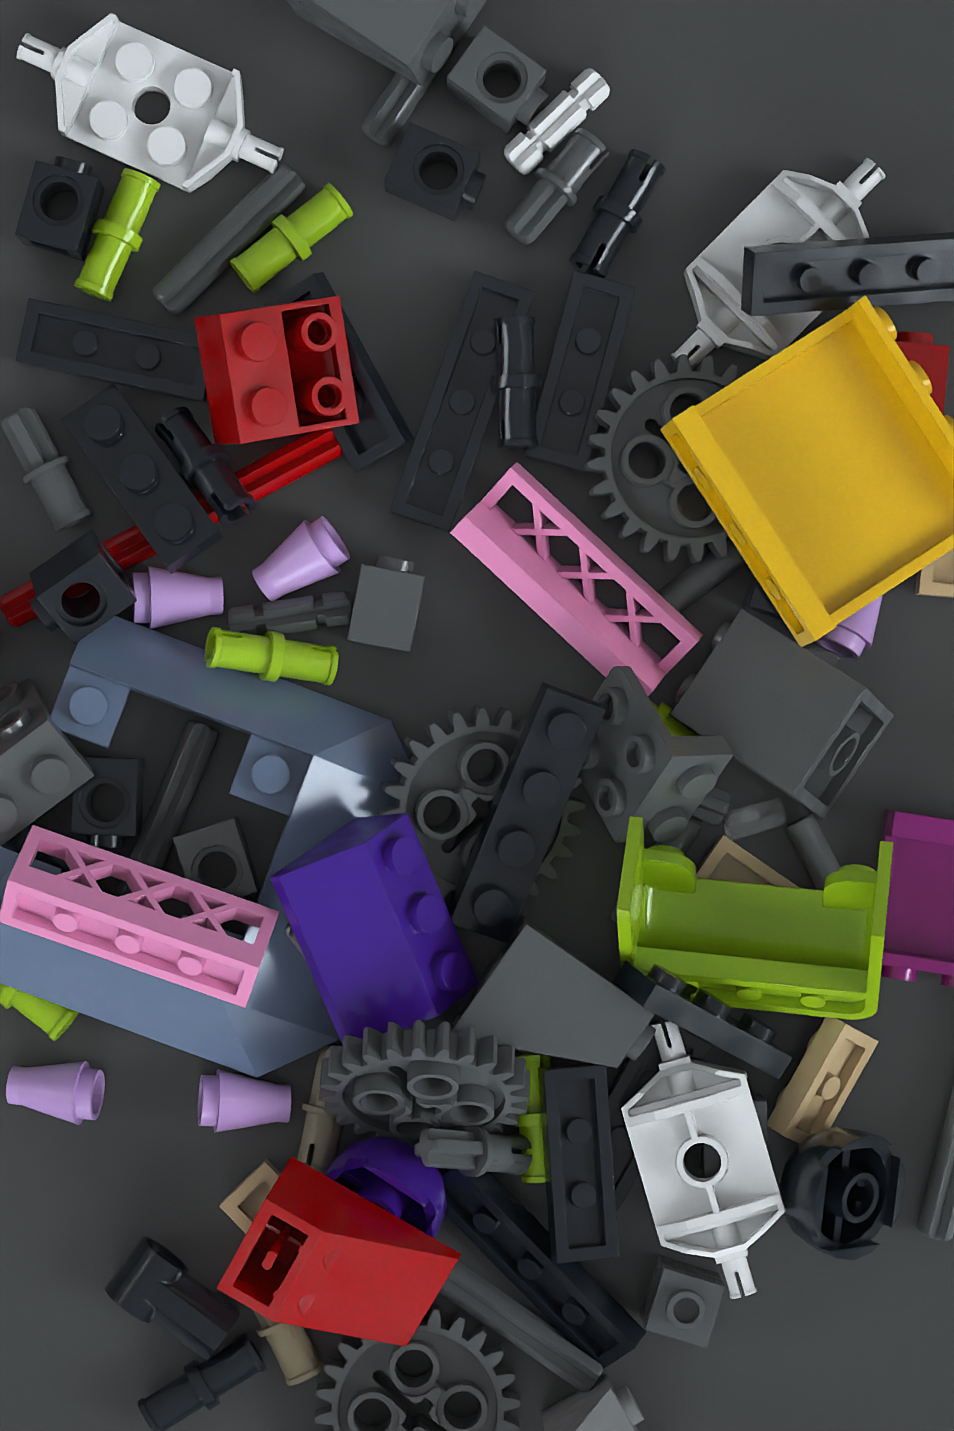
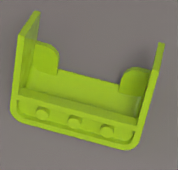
(753, 940)

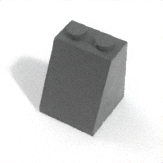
(400, 34)
(782, 712)
(553, 1003)

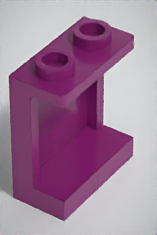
(920, 897)

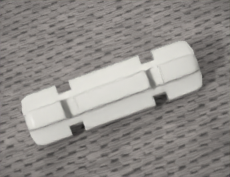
(556, 121)

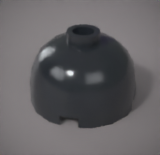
(842, 1191)

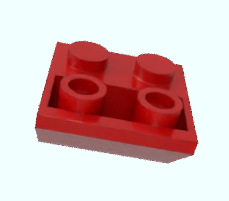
(276, 370)

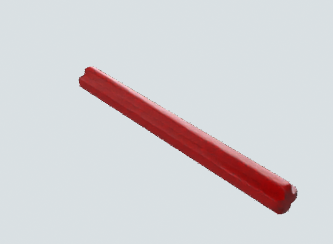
(258, 480)

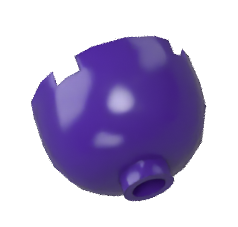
(393, 1179)

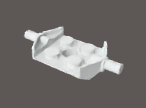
(113, 67)
(787, 211)
(712, 1106)

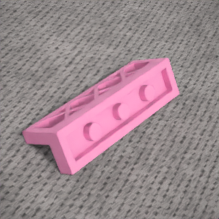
(556, 592)
(134, 926)

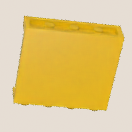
(827, 469)

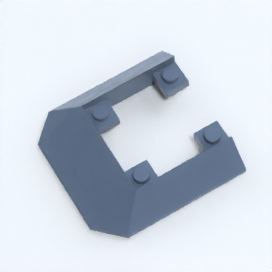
(302, 759)

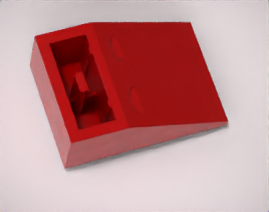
(336, 1261)

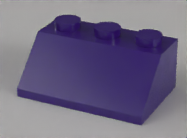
(374, 927)

